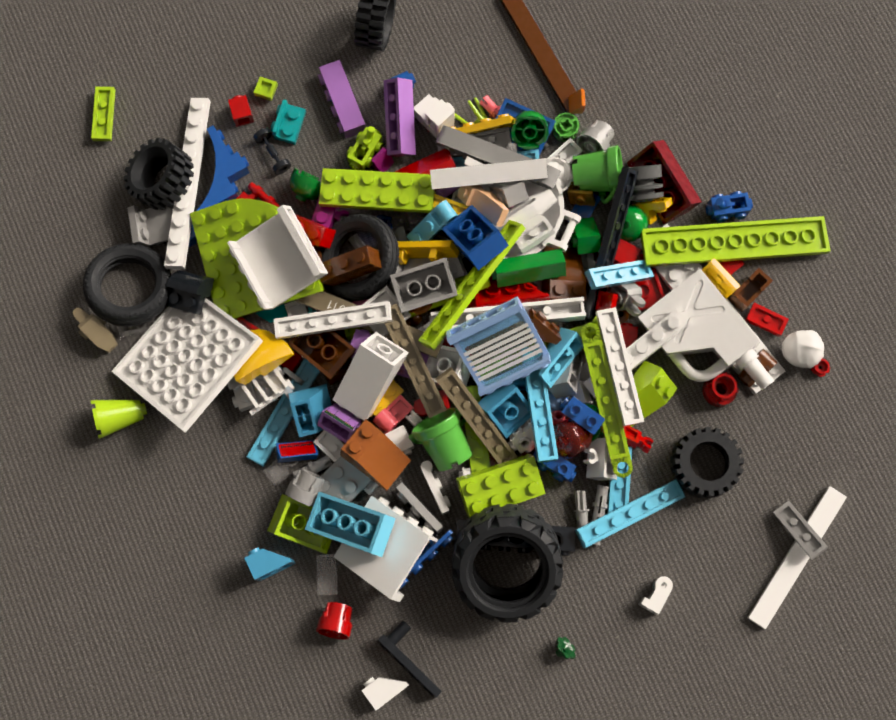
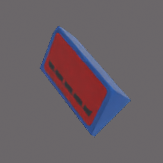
(296, 451)

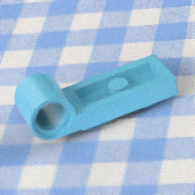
(433, 222)

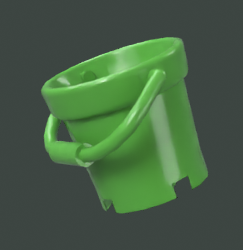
(598, 171)
(443, 438)

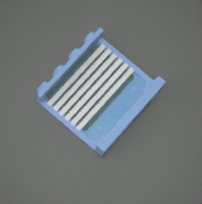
(499, 346)

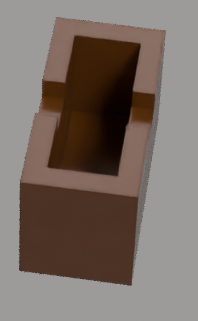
(750, 289)

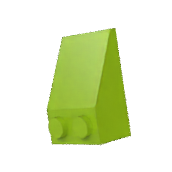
(652, 387)
(290, 523)

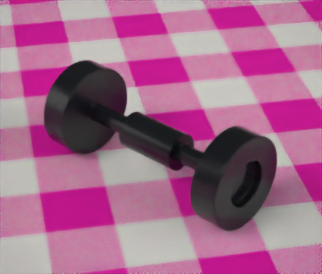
(263, 136)

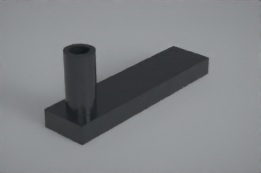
(389, 645)

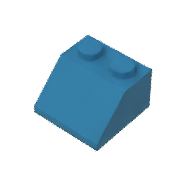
(506, 409)
(266, 563)

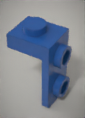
(581, 414)

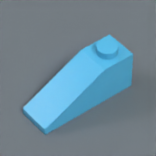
(561, 355)

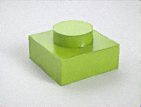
(265, 88)

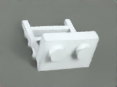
(276, 383)

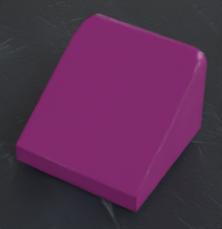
(382, 161)

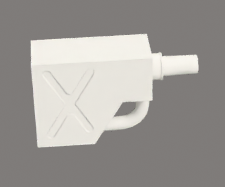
(711, 327)

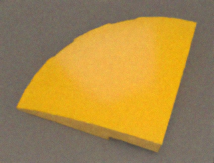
(265, 358)

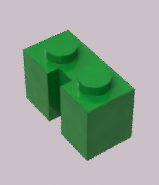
(586, 236)

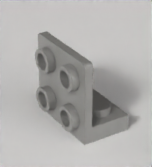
(149, 225)

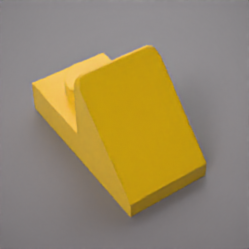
(652, 207)

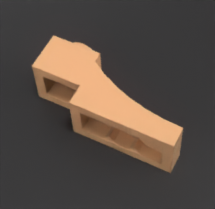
(484, 202)

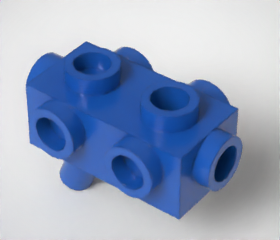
(722, 207)
(561, 468)

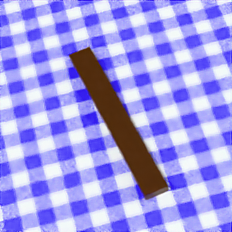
(540, 50)

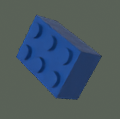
(475, 237)

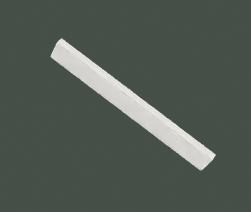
(795, 560)

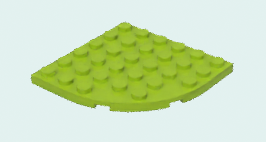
(213, 230)

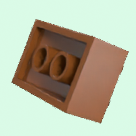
(375, 455)

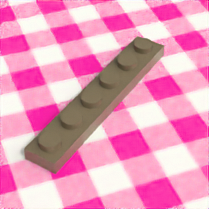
(415, 364)
(475, 416)

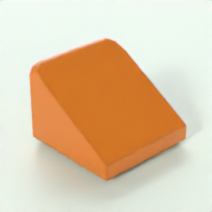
(577, 102)

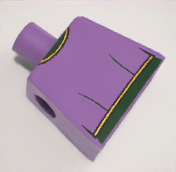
(339, 422)

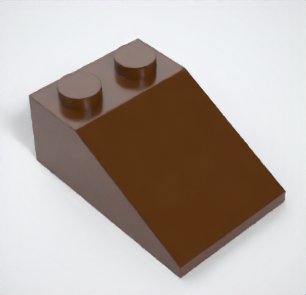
(572, 284)
(324, 351)

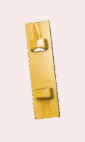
(426, 249)

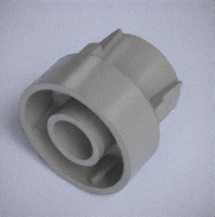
(595, 137)
(305, 487)

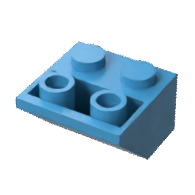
(308, 407)

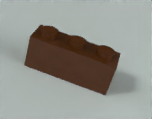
(351, 265)

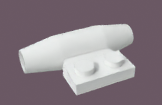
(530, 215)

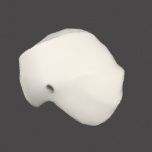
(803, 348)

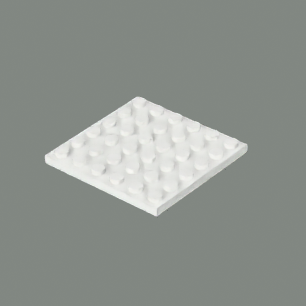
(187, 361)

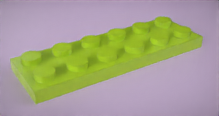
(376, 190)

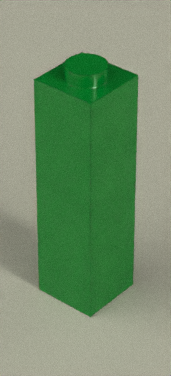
(530, 268)

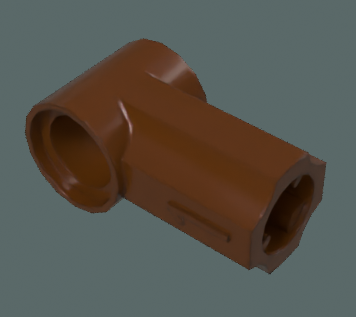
(766, 360)

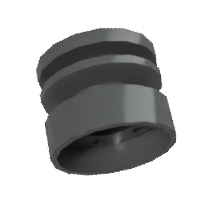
(644, 186)

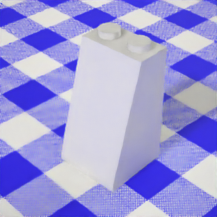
(369, 375)

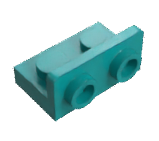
(288, 122)

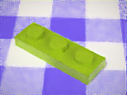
(103, 114)

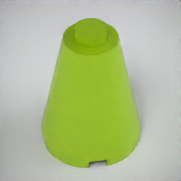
(116, 414)

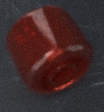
(571, 438)

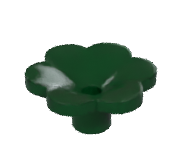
(565, 648)

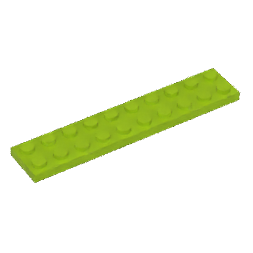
(734, 241)

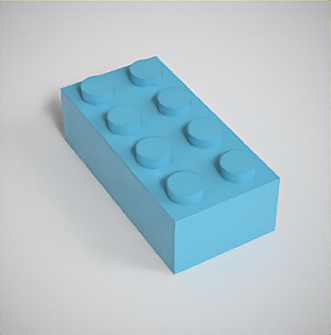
(350, 524)

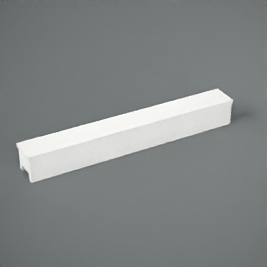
(554, 310)

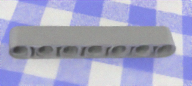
(488, 152)

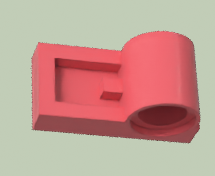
(393, 414)

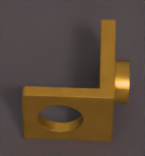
(580, 197)

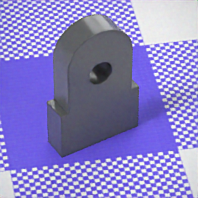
(293, 376)

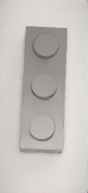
(800, 530)

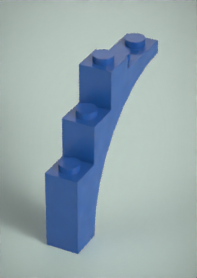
(229, 168)

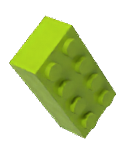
(501, 484)

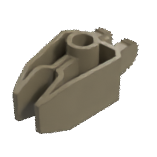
(94, 329)

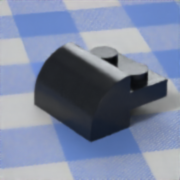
(188, 291)

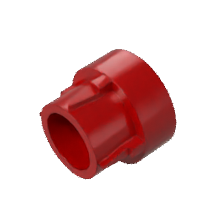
(730, 390)
(335, 621)

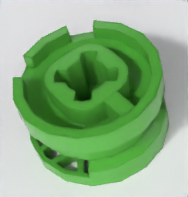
(565, 126)

